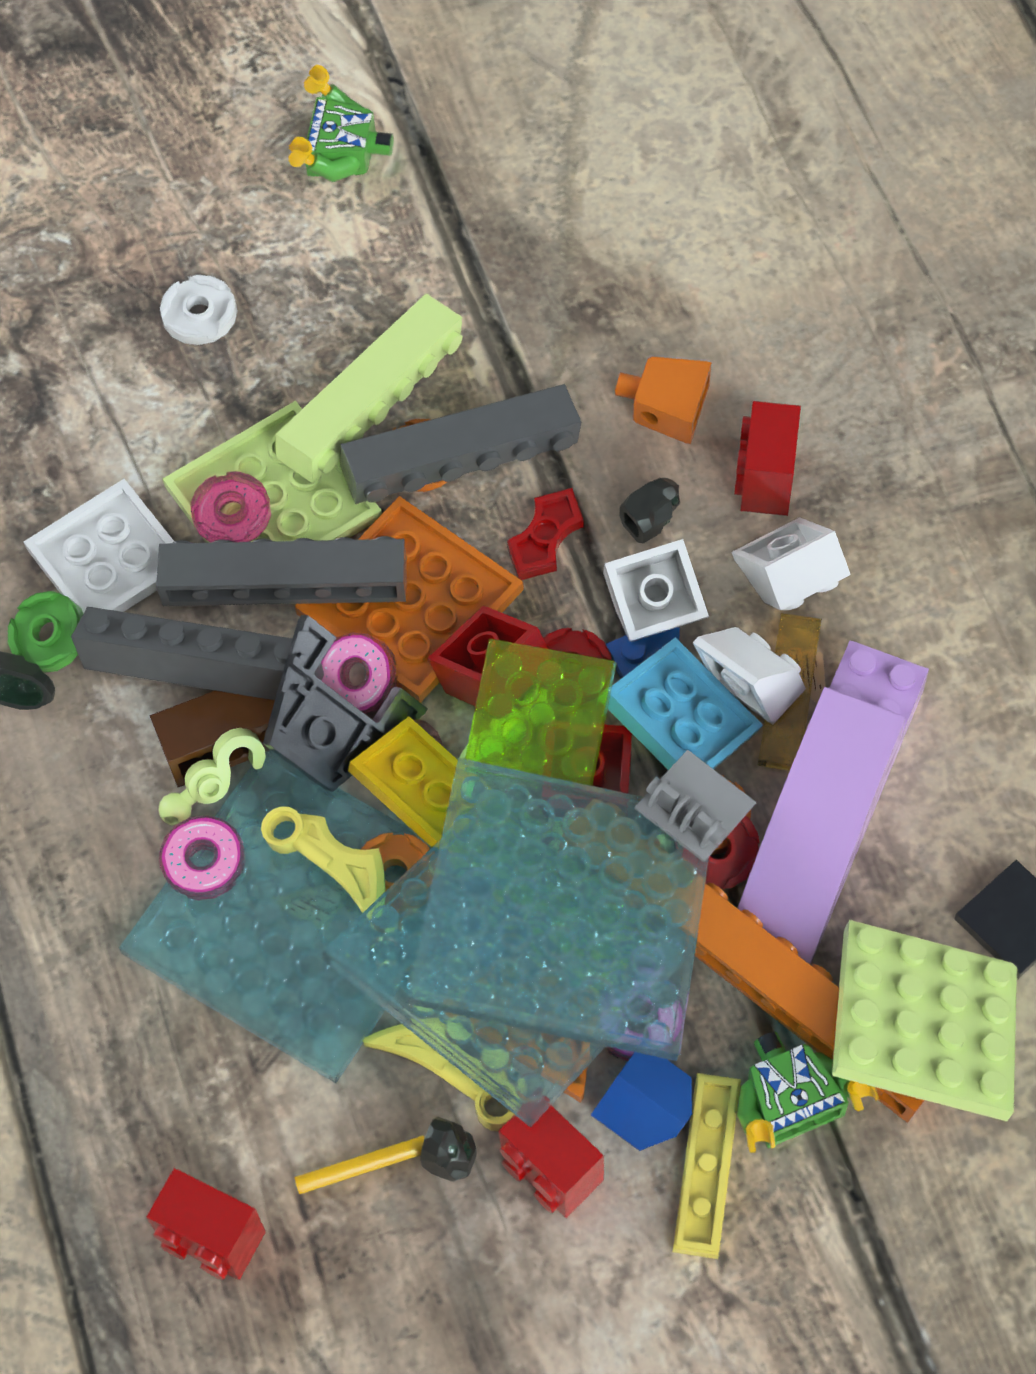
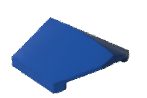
(646, 1101)

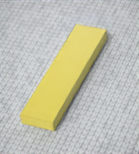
(707, 1166)

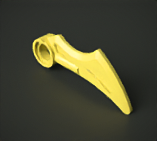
(354, 869)
(406, 1044)

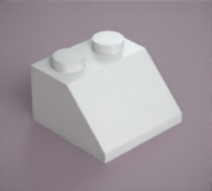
(793, 563)
(655, 590)
(751, 671)

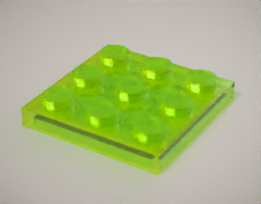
(541, 711)

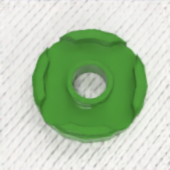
(32, 616)

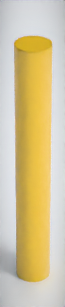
(359, 1165)

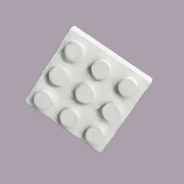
(103, 550)

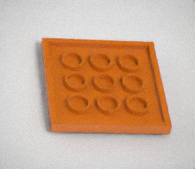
(443, 590)

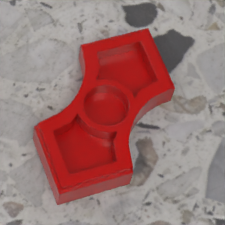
(536, 547)

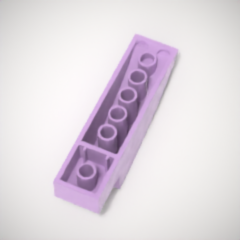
(831, 794)

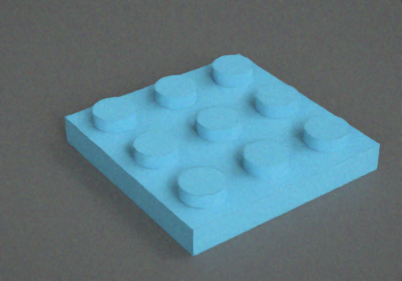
(681, 706)

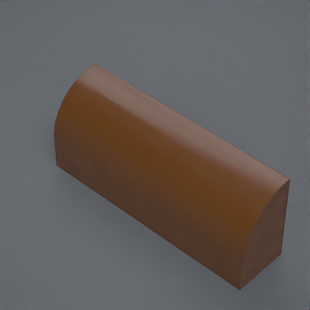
(193, 727)

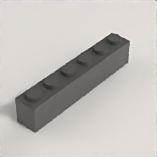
(459, 444)
(282, 572)
(182, 652)

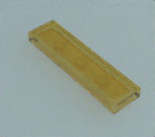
(780, 742)

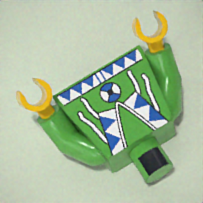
(339, 133)
(793, 1093)

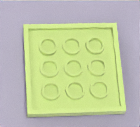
(297, 506)
(926, 1021)

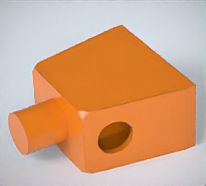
(668, 395)

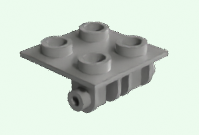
(695, 805)

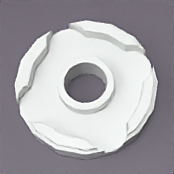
(202, 327)

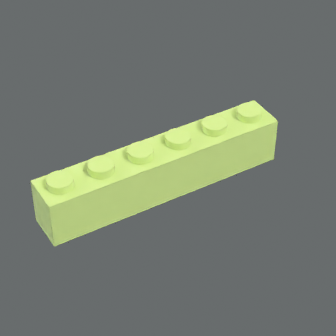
(369, 387)

